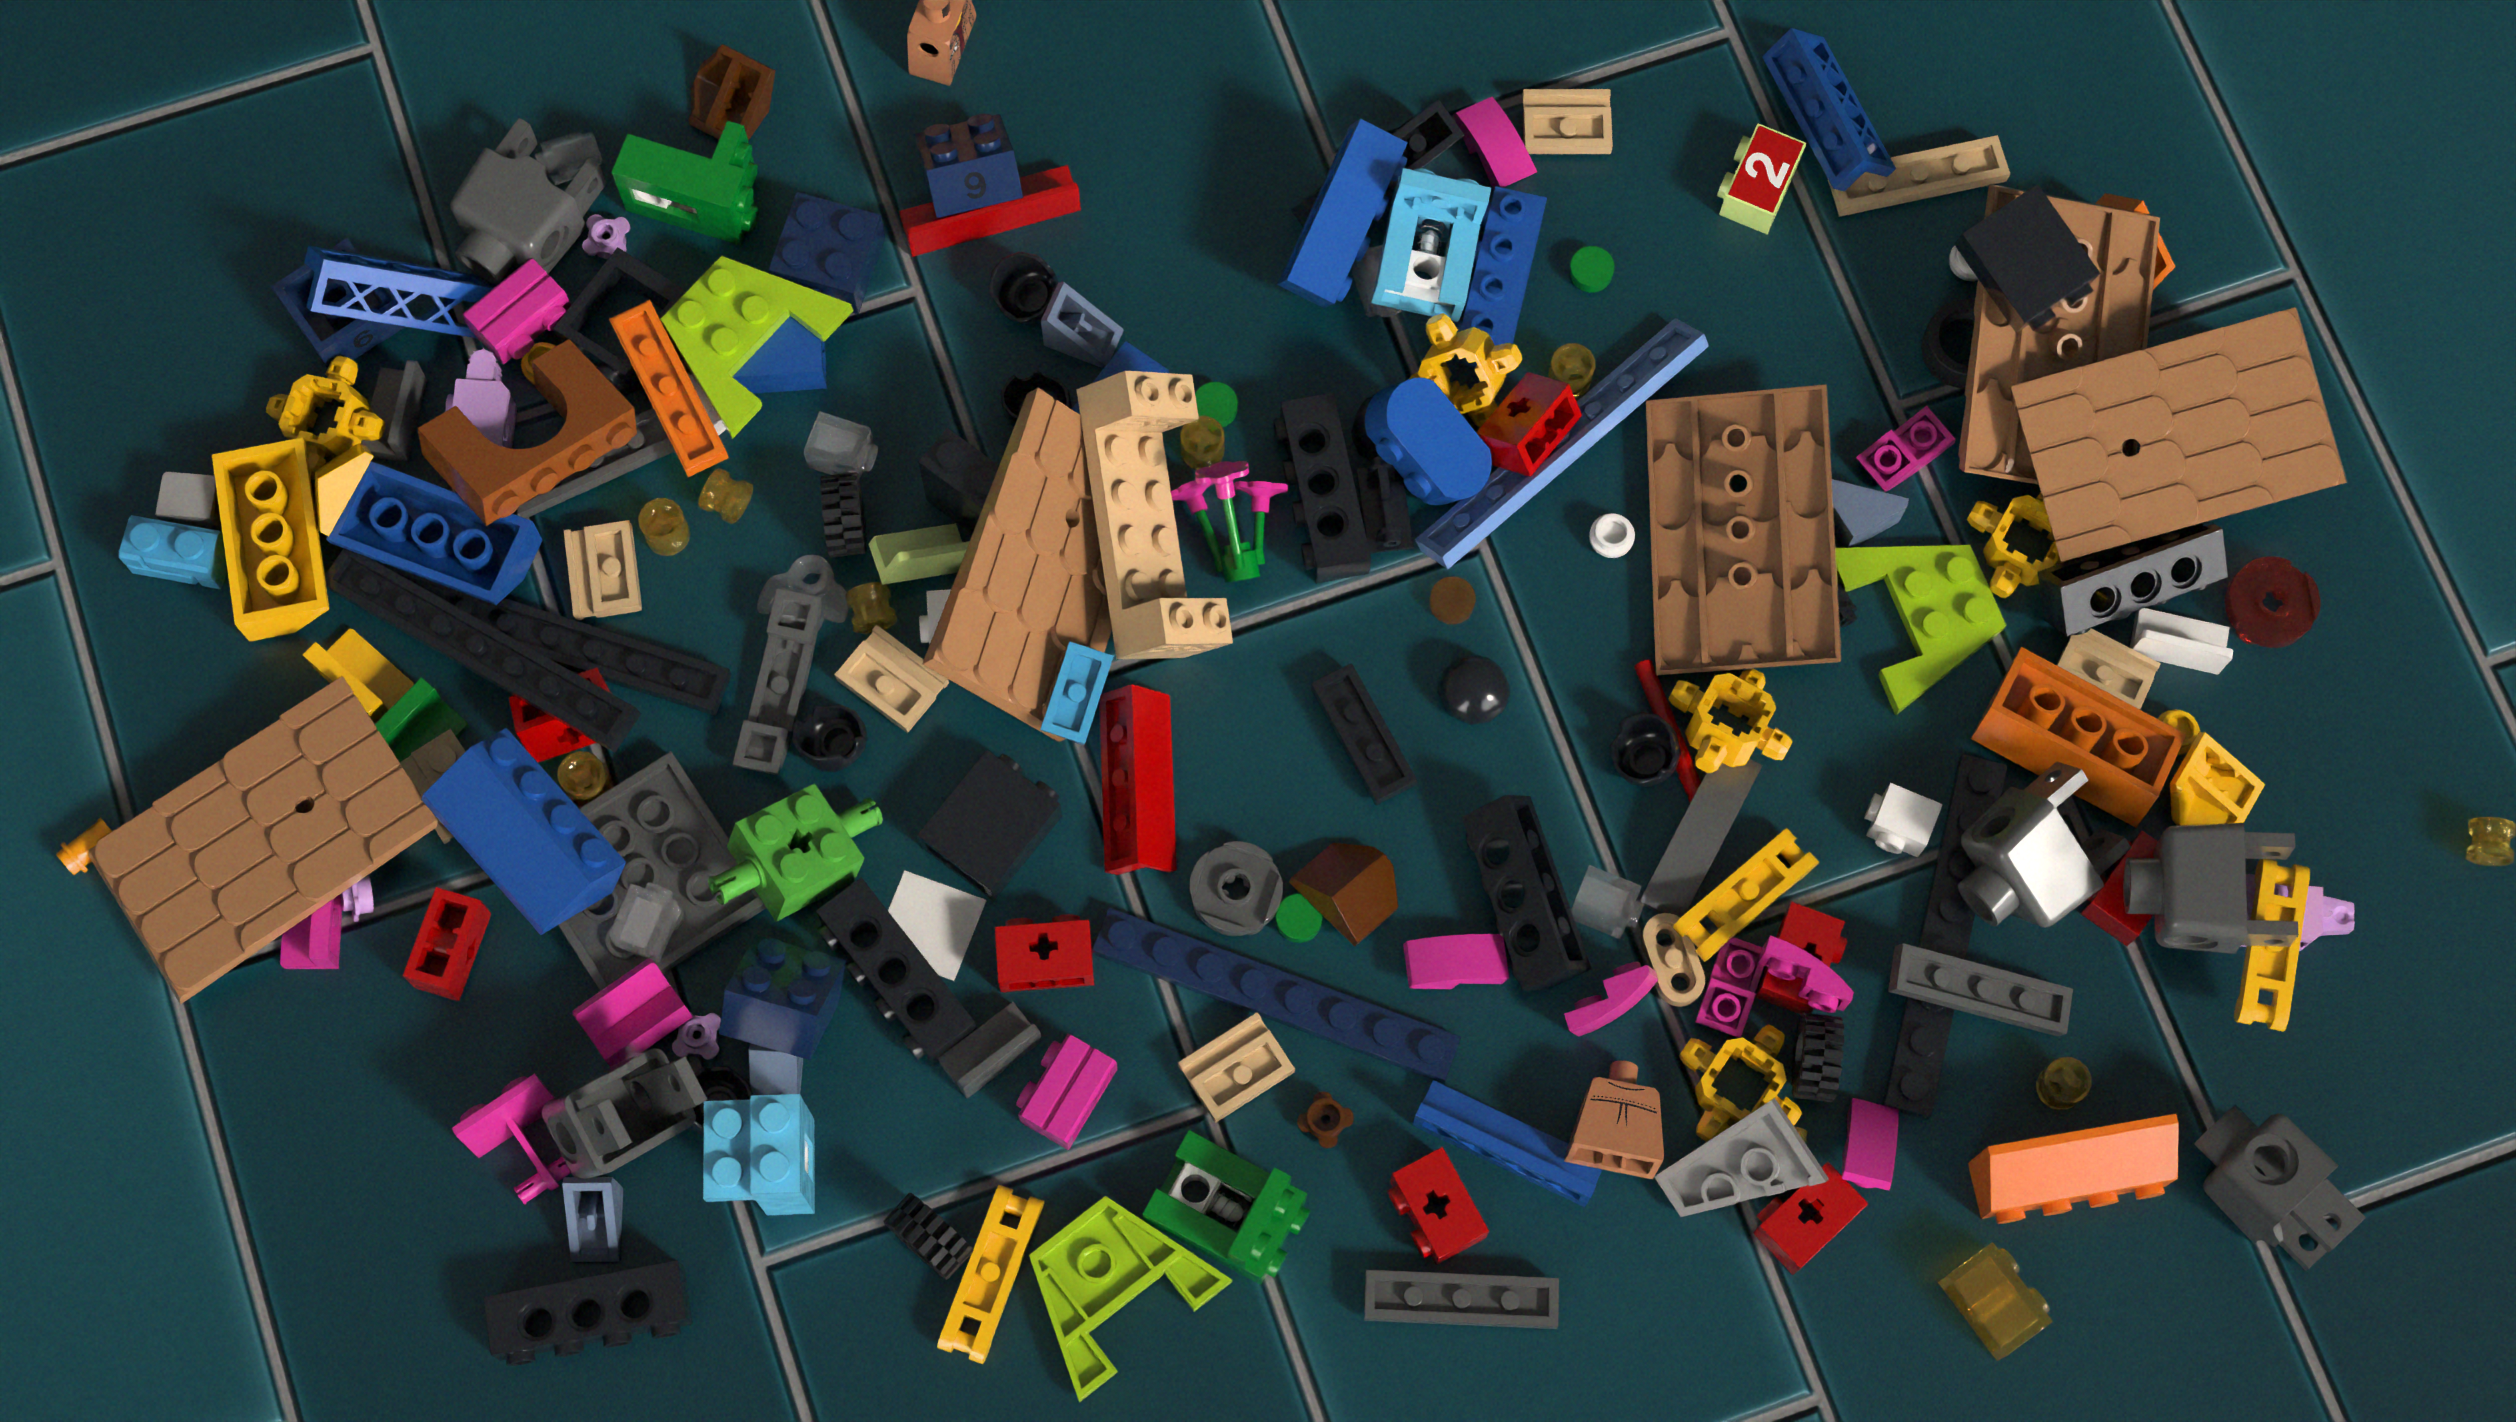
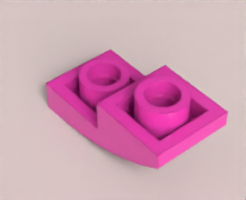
(1496, 142)
(1906, 449)
(1455, 959)
(1819, 984)
(1731, 987)
(1623, 990)
(1870, 1144)

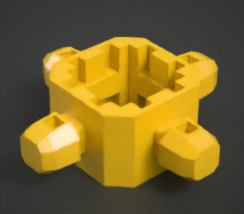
(1475, 346)
(354, 420)
(2013, 567)
(1744, 697)
(1758, 1056)

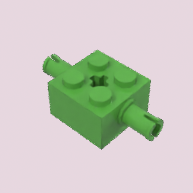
(795, 852)

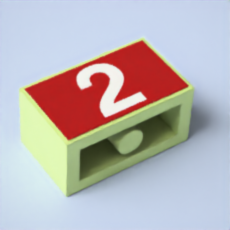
(1761, 179)

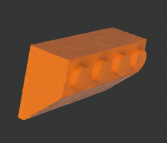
(2055, 717)
(2076, 1168)

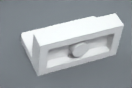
(2181, 641)

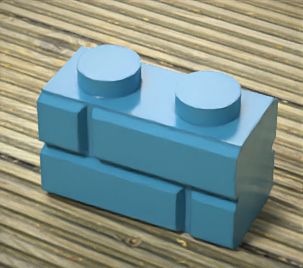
(174, 552)

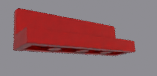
(1044, 198)
(1137, 780)

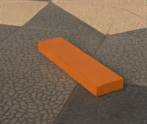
(669, 388)

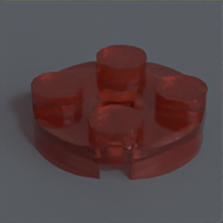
(2257, 623)

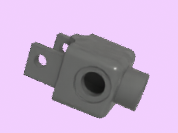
(515, 212)
(2030, 858)
(2200, 888)
(614, 1120)
(2276, 1184)

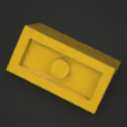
(365, 669)

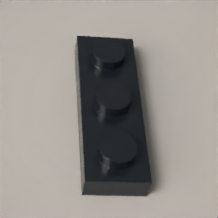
(1363, 734)

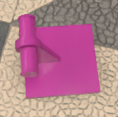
(492, 1124)

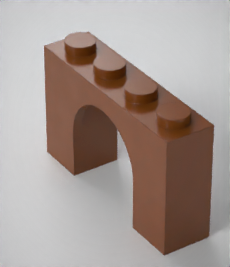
(500, 478)

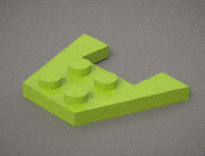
(730, 318)
(1940, 604)
(1098, 1269)

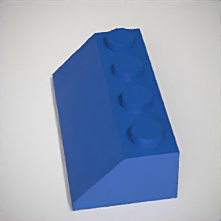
(435, 535)
(524, 832)

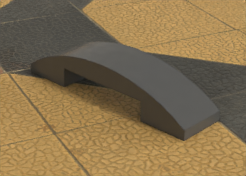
(780, 682)
(1699, 838)

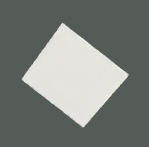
(936, 920)

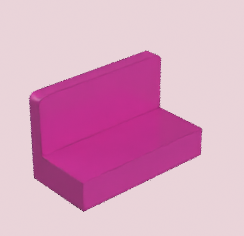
(314, 940)
(632, 1013)

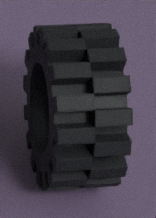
(843, 514)
(1817, 1057)
(928, 1236)

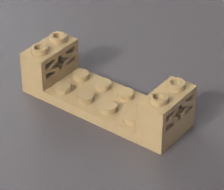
(1137, 519)

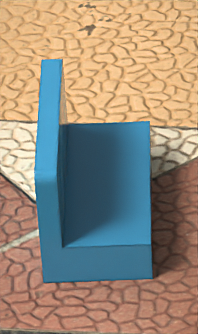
(1076, 693)

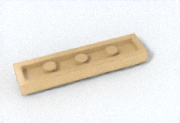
(1927, 176)

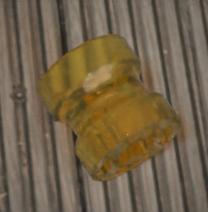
(659, 517)
(580, 771)

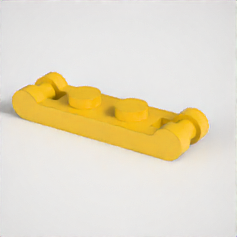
(1745, 894)
(2273, 966)
(990, 1274)

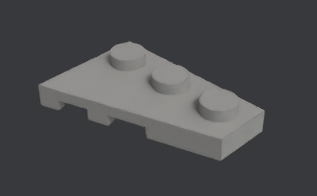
(1742, 1163)

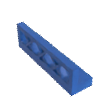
(1826, 109)
(394, 276)
(1504, 1142)

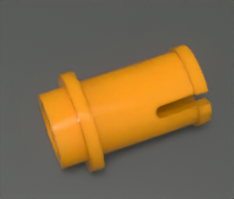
(76, 853)

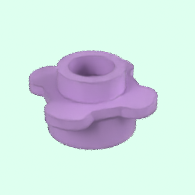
(597, 228)
(358, 898)
(704, 1047)

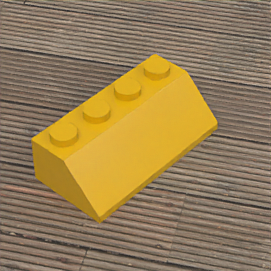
(270, 538)

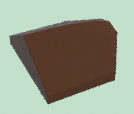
(730, 89)
(1350, 888)

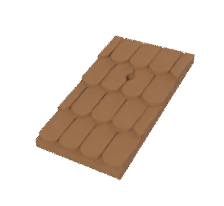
(2097, 328)
(2218, 425)
(1748, 570)
(1028, 571)
(261, 839)

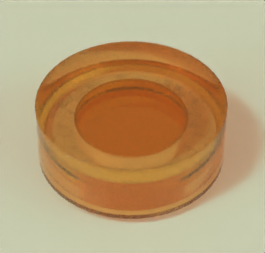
(1452, 600)

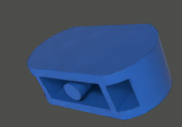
(1428, 442)

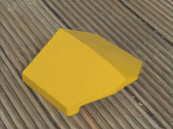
(336, 484)
(2212, 786)

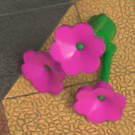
(1238, 559)

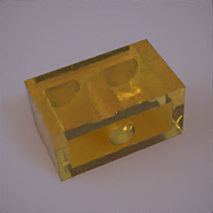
(1996, 1300)

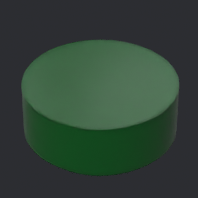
(1591, 269)
(1217, 402)
(1298, 919)

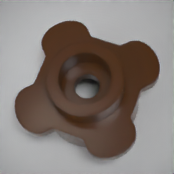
(1325, 1106)

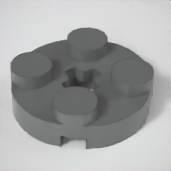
(1222, 866)

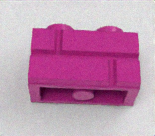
(517, 311)
(1066, 1091)

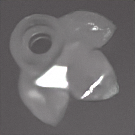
(833, 595)

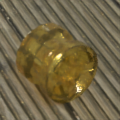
(1573, 360)
(1202, 433)
(725, 495)
(871, 607)
(2491, 841)
(2071, 1077)

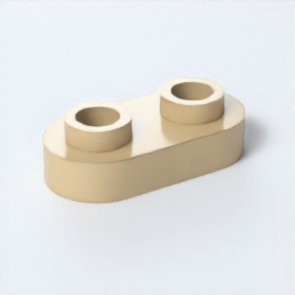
(1672, 961)

